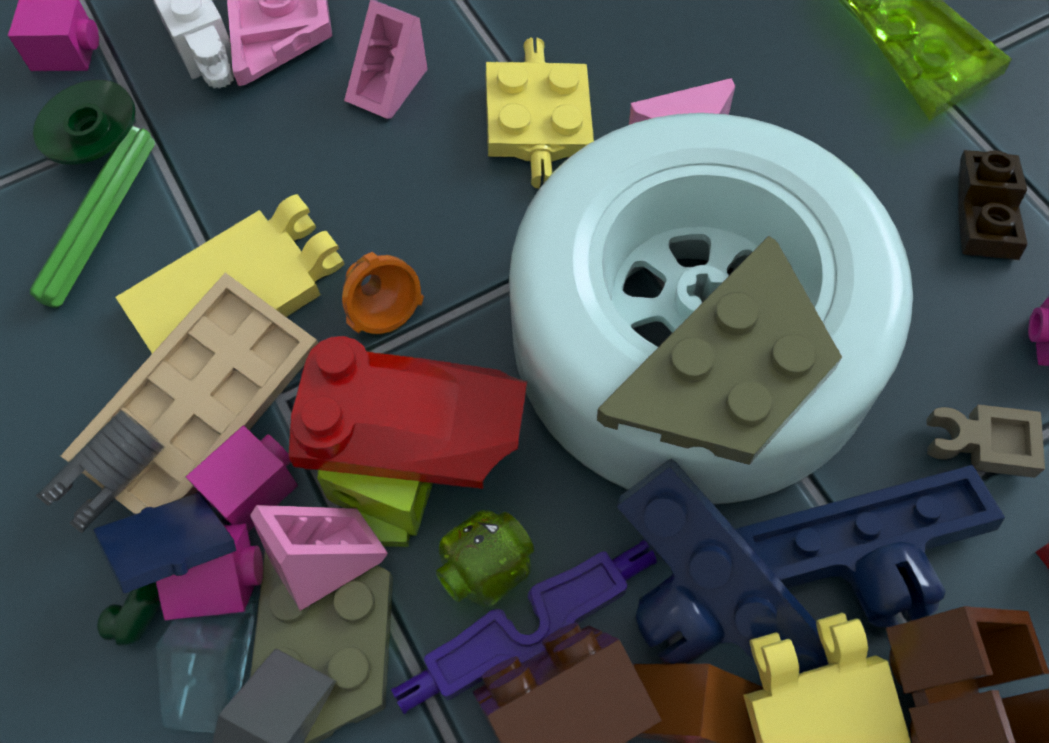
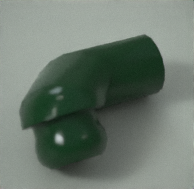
(129, 622)

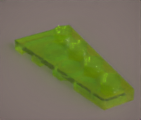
(932, 50)

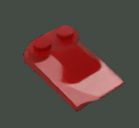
(402, 416)

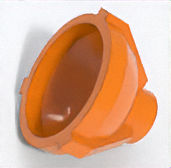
(387, 297)

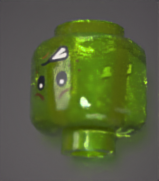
(484, 558)

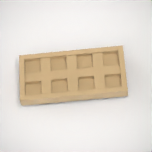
(202, 386)

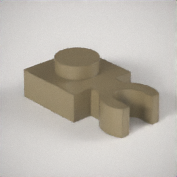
(995, 436)

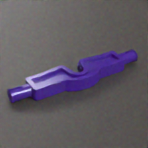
(493, 638)

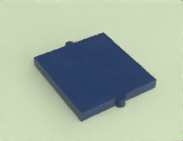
(163, 541)

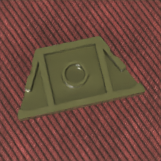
(732, 365)
(337, 635)

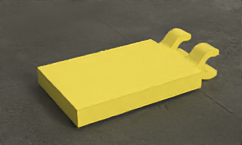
(252, 252)
(830, 704)

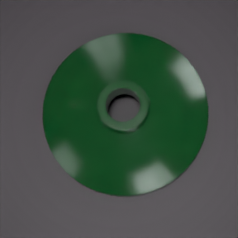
(84, 122)

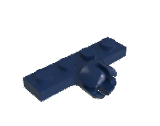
(880, 541)
(717, 580)

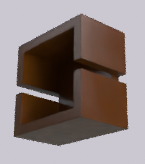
(955, 655)
(568, 693)

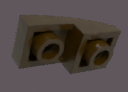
(989, 204)

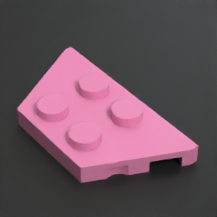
(273, 33)

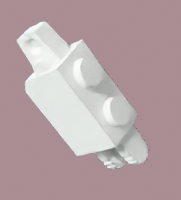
(199, 38)

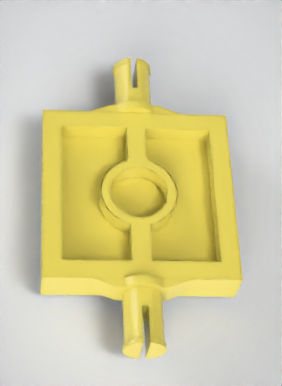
(537, 110)

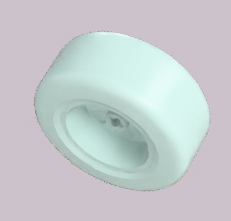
(710, 194)

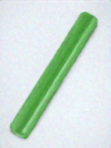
(91, 219)

